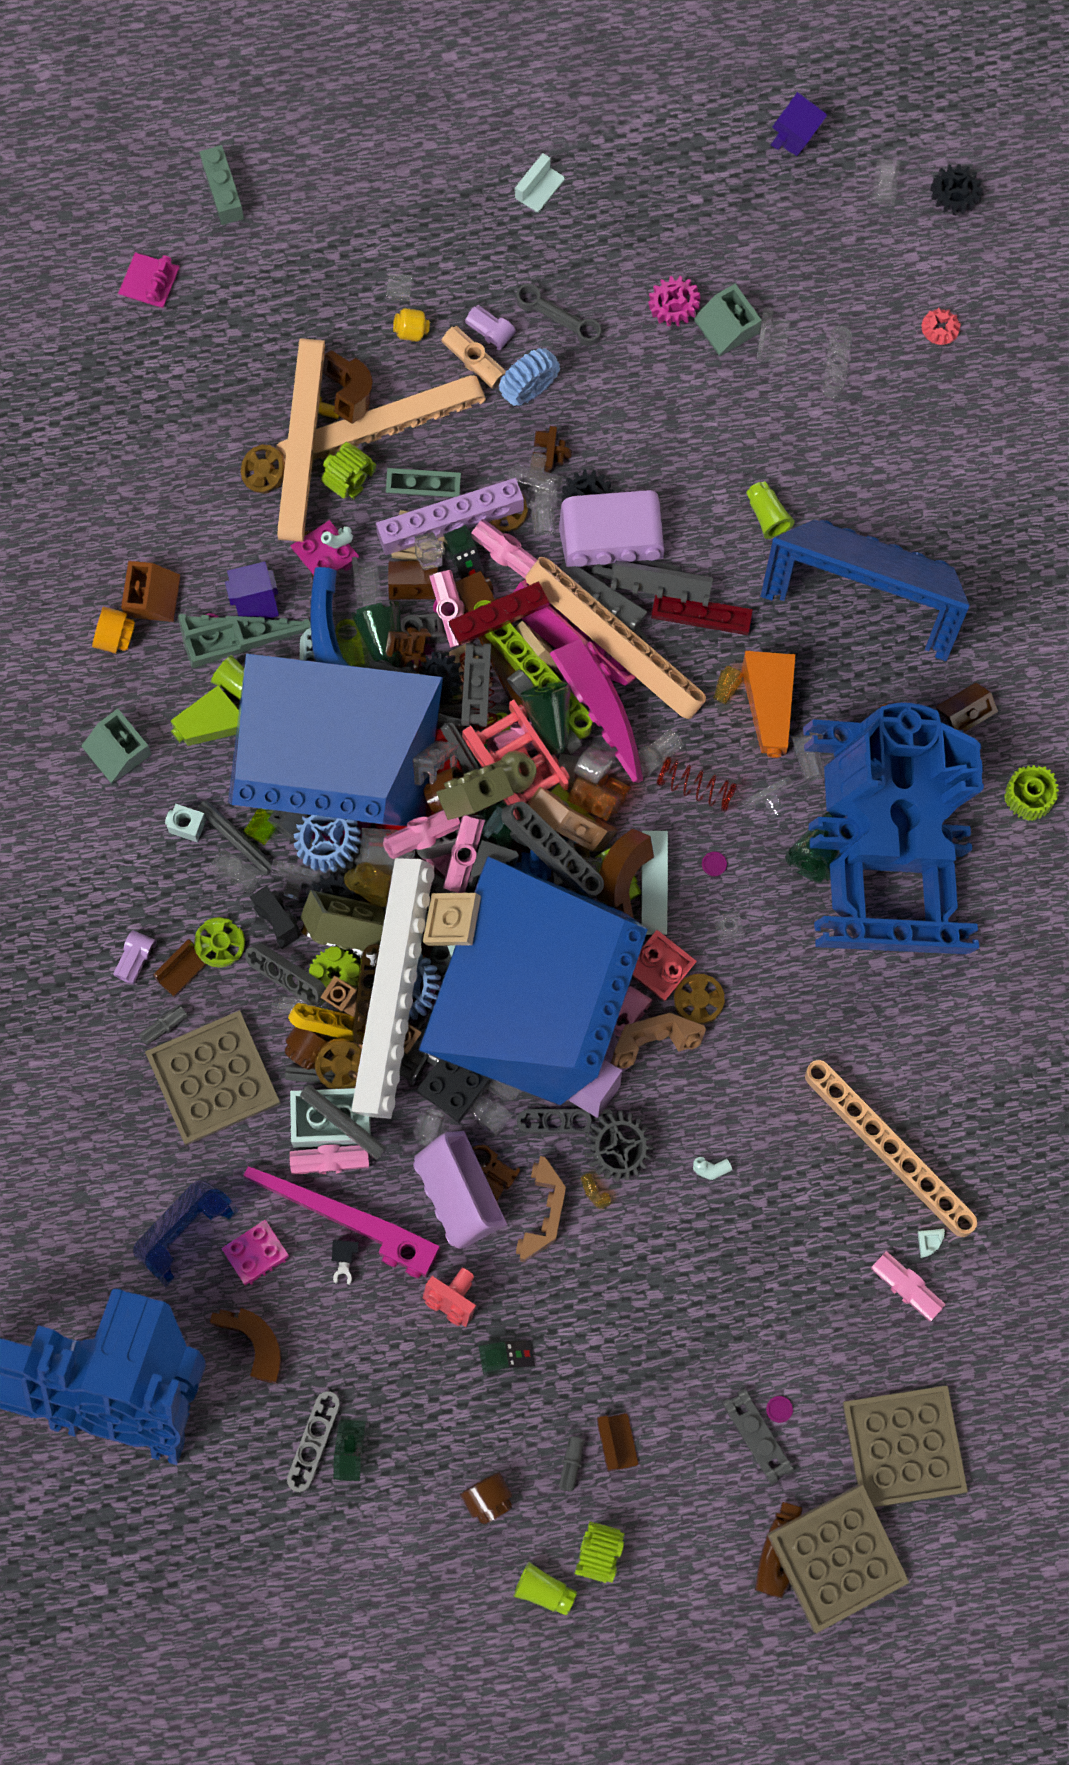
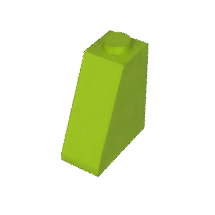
(206, 719)

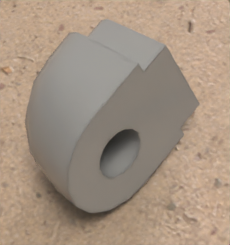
(569, 763)

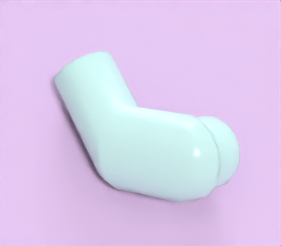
(344, 537)
(709, 1170)

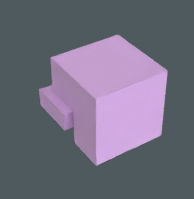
(600, 1091)

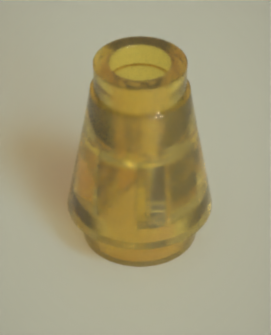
(727, 684)

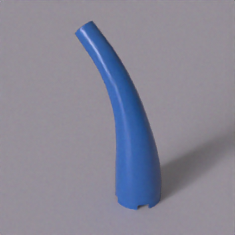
(321, 618)

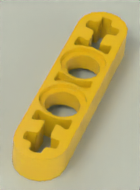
(309, 1018)

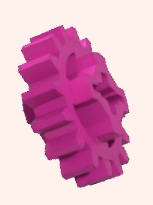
(674, 301)

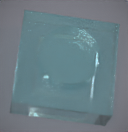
(494, 823)

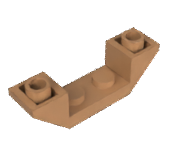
(573, 825)
(343, 997)
(682, 1032)
(532, 1243)

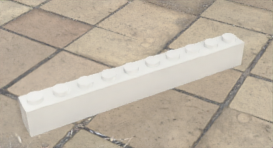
(393, 988)

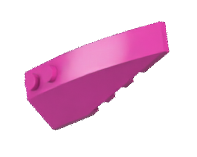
(561, 631)
(594, 688)

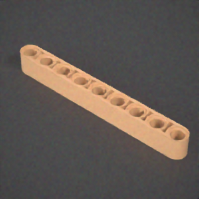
(396, 416)
(301, 440)
(617, 638)
(903, 1152)

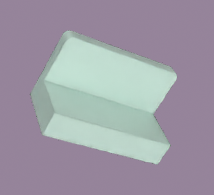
(538, 184)

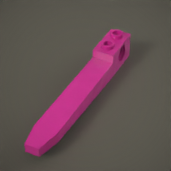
(390, 1236)

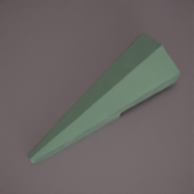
(217, 638)

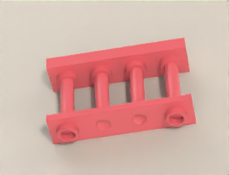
(477, 739)

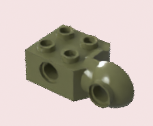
(487, 785)

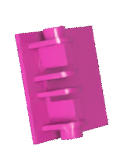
(149, 279)
(317, 554)
(255, 1252)

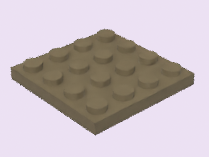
(212, 1078)
(905, 1446)
(838, 1558)

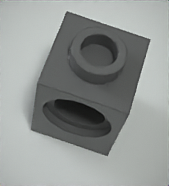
(286, 822)

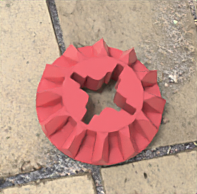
(939, 335)

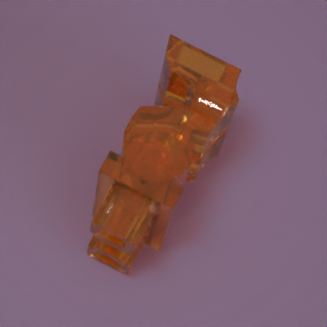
(597, 798)

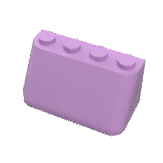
(611, 528)
(458, 1189)

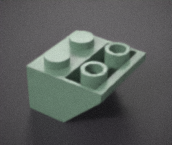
(728, 320)
(116, 746)

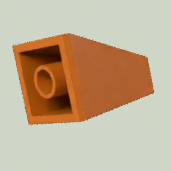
(769, 691)

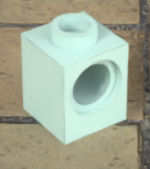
(189, 832)

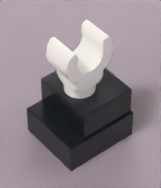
(343, 1254)

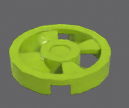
(219, 942)

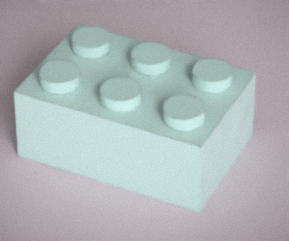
(313, 1129)

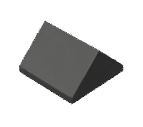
(494, 851)

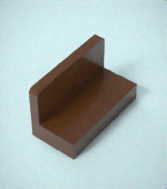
(409, 581)
(968, 707)
(179, 969)
(617, 1442)

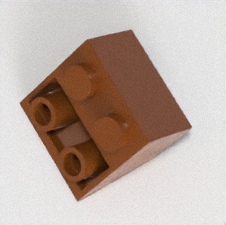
(150, 592)

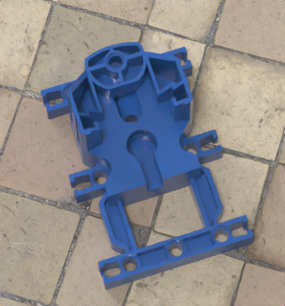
(890, 794)
(120, 1386)

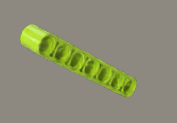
(542, 676)

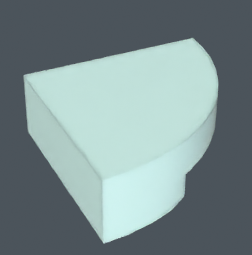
(930, 1241)

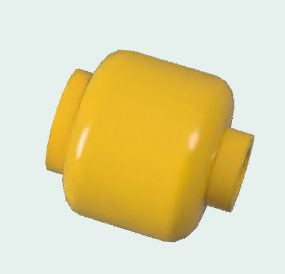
(410, 324)

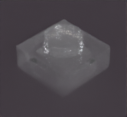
(399, 287)

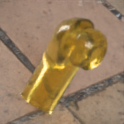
(592, 1193)

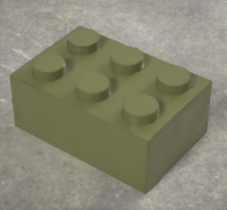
(343, 921)

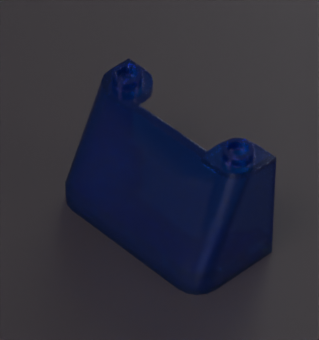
(196, 1199)

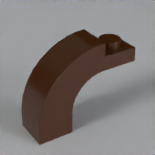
(354, 376)
(620, 866)
(268, 1354)

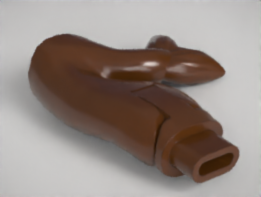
(769, 1577)

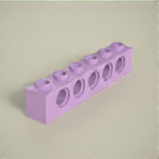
(467, 509)

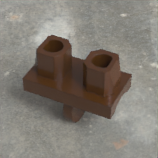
(547, 440)

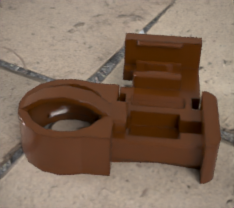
(407, 645)
(498, 1172)

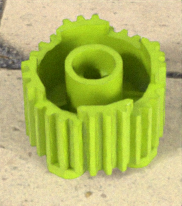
(347, 471)
(1025, 803)
(335, 961)
(599, 1552)

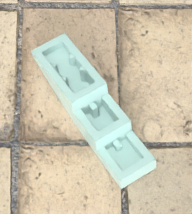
(655, 885)

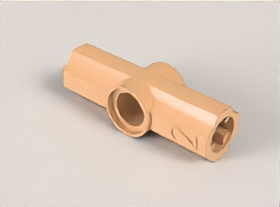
(464, 347)

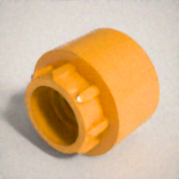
(113, 631)

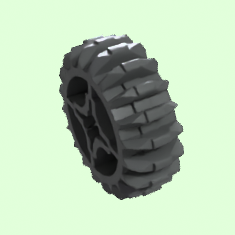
(622, 1156)

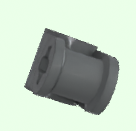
(428, 622)

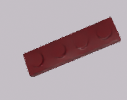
(498, 613)
(693, 613)

